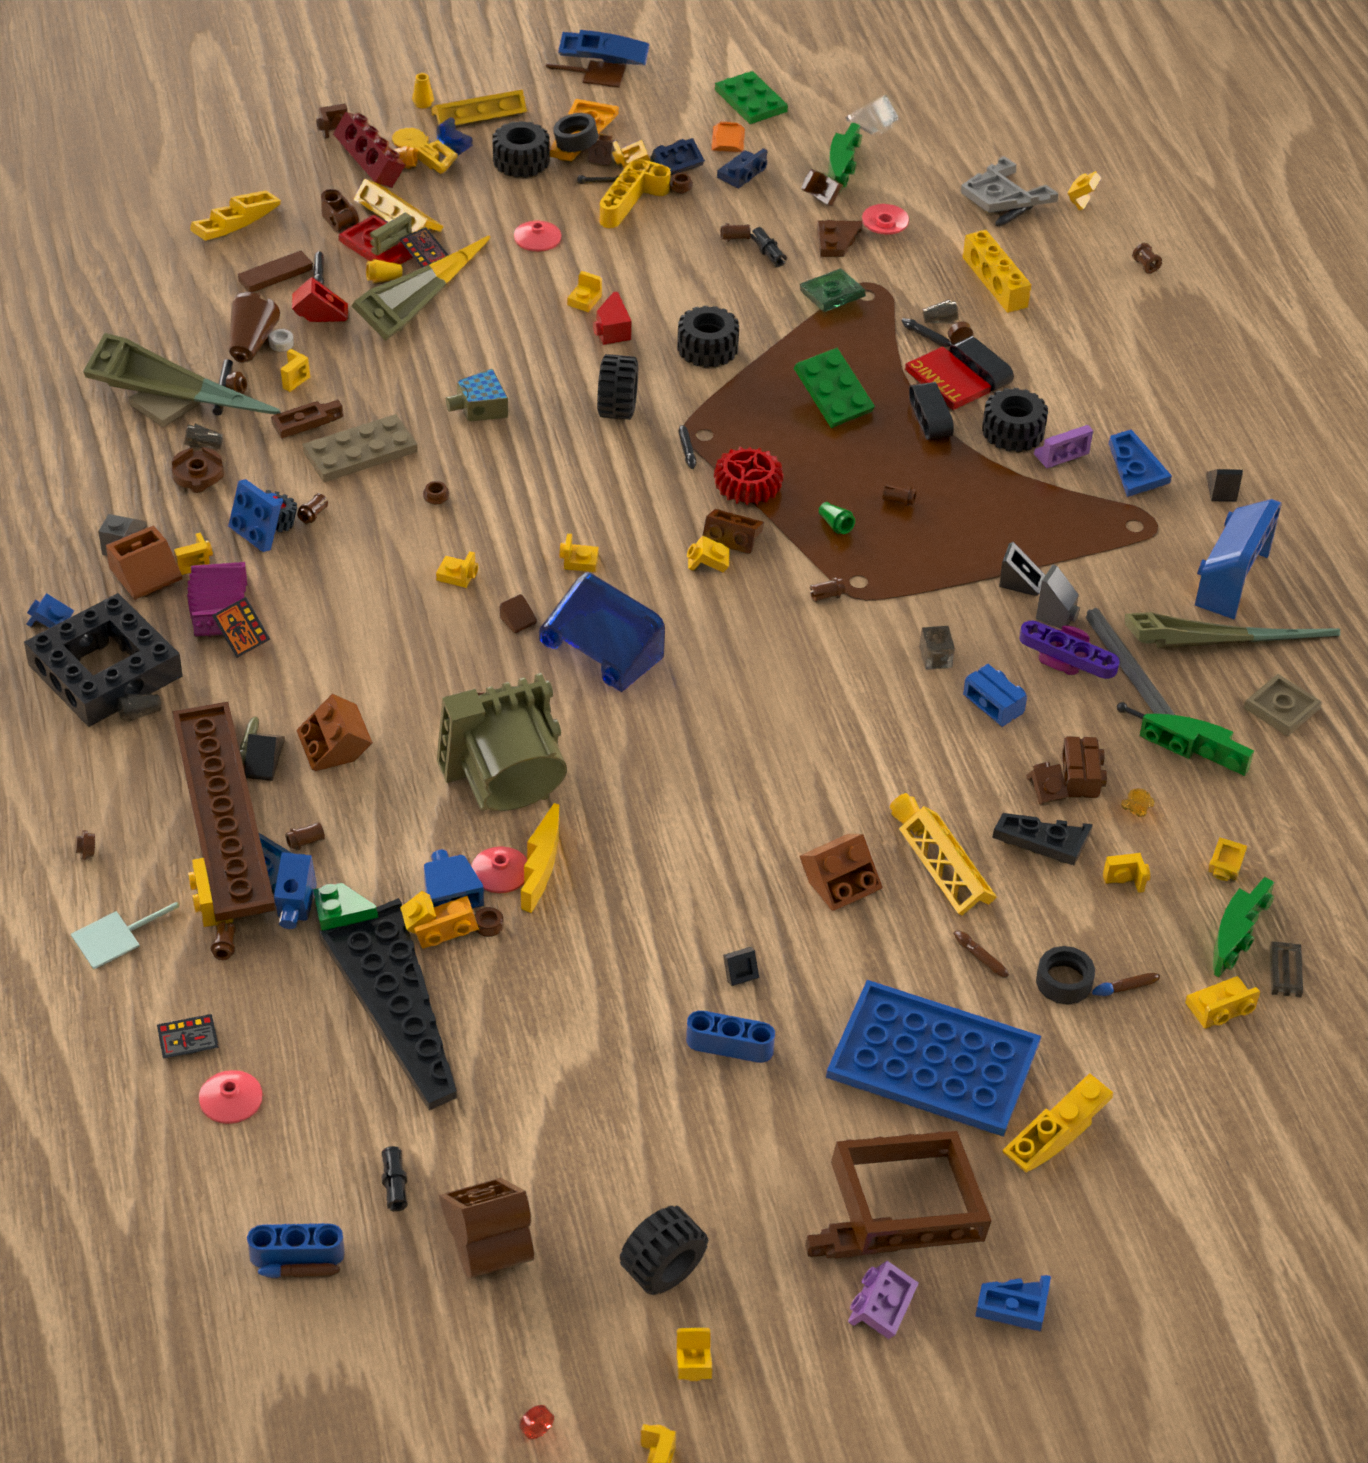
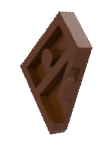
(837, 236)

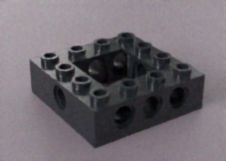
(91, 697)

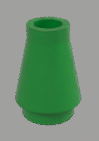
(839, 519)

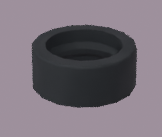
(578, 141)
(1071, 958)

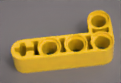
(637, 178)

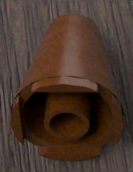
(250, 324)

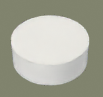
(281, 340)

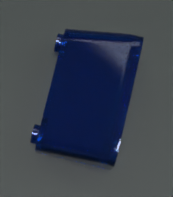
(608, 629)

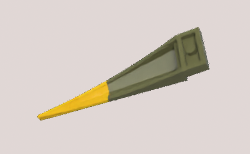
(396, 303)

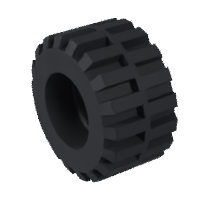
(521, 149)
(708, 336)
(617, 386)
(1015, 419)
(663, 1250)

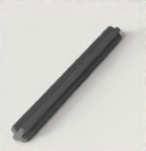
(1128, 662)

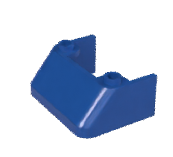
(1245, 536)

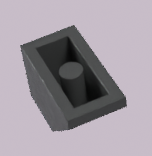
(116, 528)
(1057, 599)

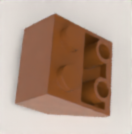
(143, 562)
(334, 734)
(841, 870)

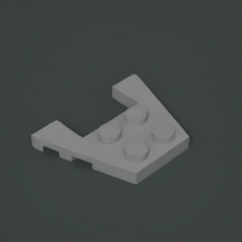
(997, 193)

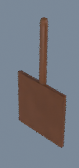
(598, 72)

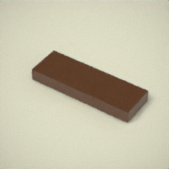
(275, 271)

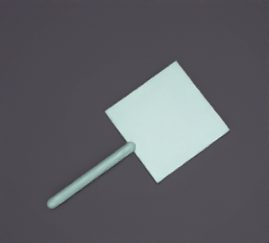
(111, 937)

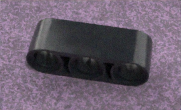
(983, 362)
(931, 410)

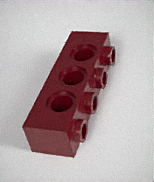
(369, 149)

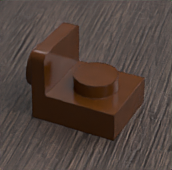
(330, 118)

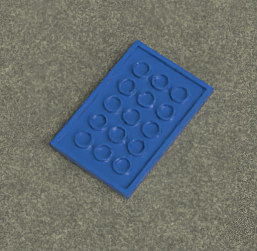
(934, 1057)

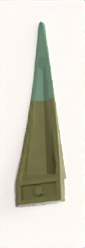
(138, 369)
(1180, 632)

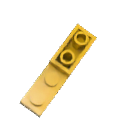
(1060, 1125)

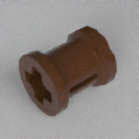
(1147, 258)

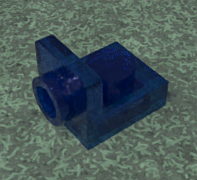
(453, 138)

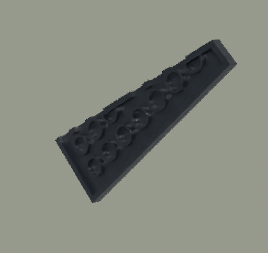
(389, 983)

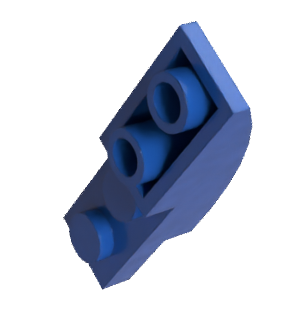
(604, 46)

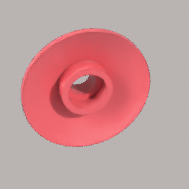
(885, 219)
(537, 236)
(500, 869)
(233, 1105)

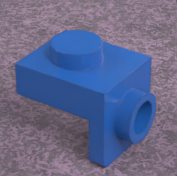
(48, 611)

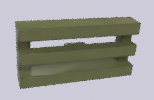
(389, 234)

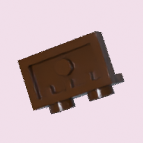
(732, 530)

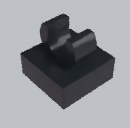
(741, 966)

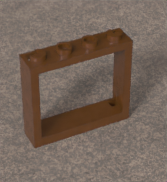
(910, 1232)

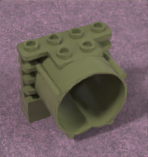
(502, 744)

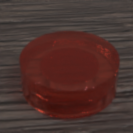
(536, 1422)

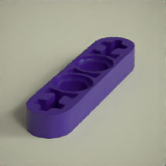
(1067, 652)

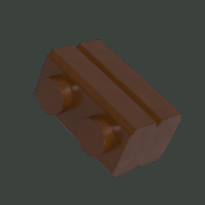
(1082, 766)

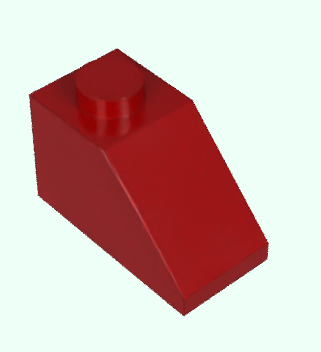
(318, 303)
(613, 321)

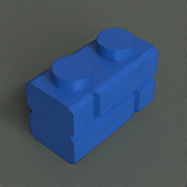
(995, 694)

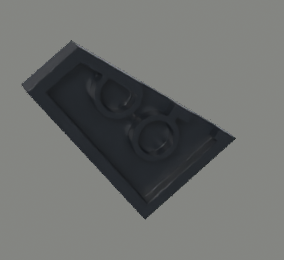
(1047, 839)

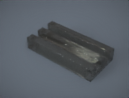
(1286, 987)

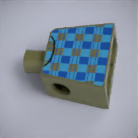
(480, 397)

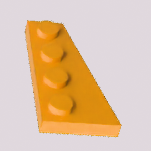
(600, 112)

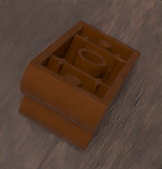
(489, 1226)

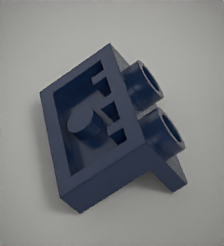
(679, 156)
(743, 168)

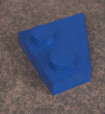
(1014, 1302)

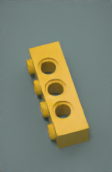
(996, 271)

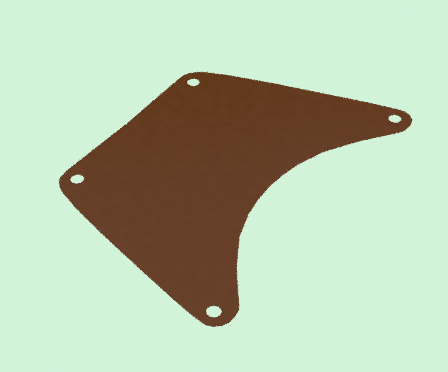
(963, 502)

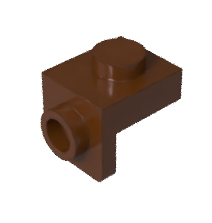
(602, 150)
(821, 186)
(1048, 782)

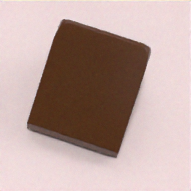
(517, 613)

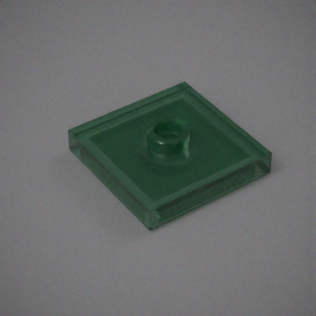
(832, 290)

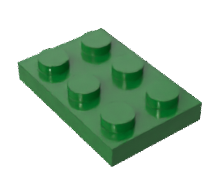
(751, 97)
(834, 387)

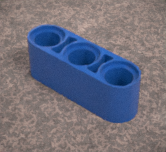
(730, 1036)
(282, 1237)

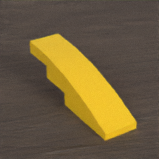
(240, 213)
(541, 857)

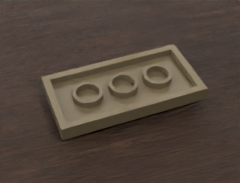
(360, 448)

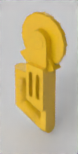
(426, 152)

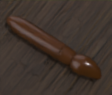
(980, 953)

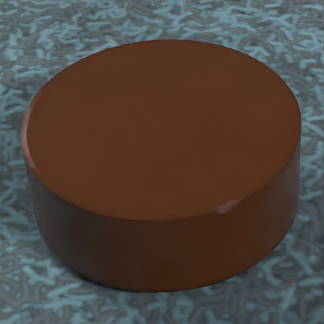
(959, 331)
(489, 921)

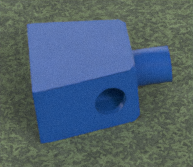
(452, 879)
(294, 889)

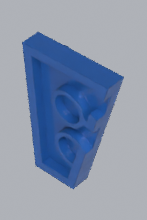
(1137, 464)

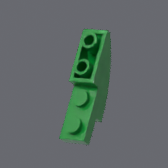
(842, 154)
(1190, 736)
(1238, 924)

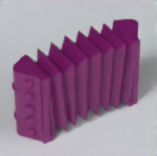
(211, 590)

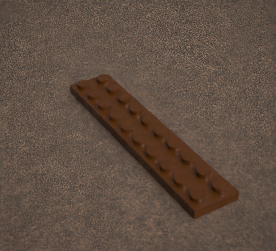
(223, 812)

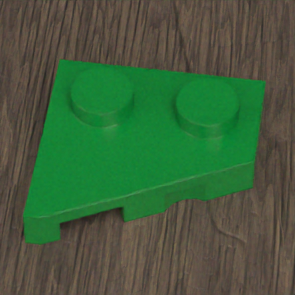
(341, 906)

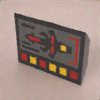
(187, 1036)

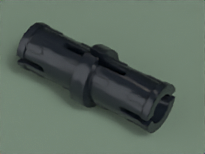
(768, 247)
(394, 1178)

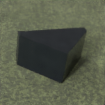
(1224, 484)
(1019, 572)
(263, 755)

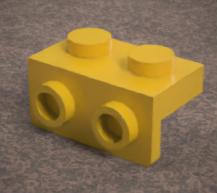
(202, 900)

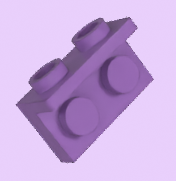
(1065, 446)
(883, 1299)

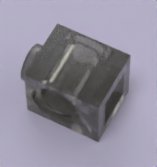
(937, 647)

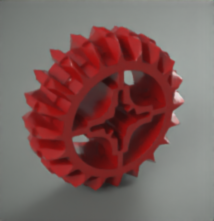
(748, 475)

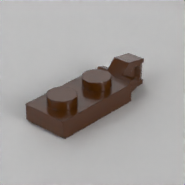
(306, 417)
(837, 1241)

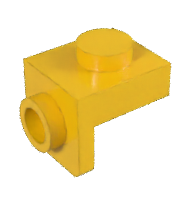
(634, 151)
(1081, 187)
(709, 553)
(1227, 859)
(693, 1354)

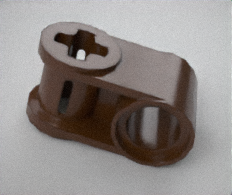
(337, 209)

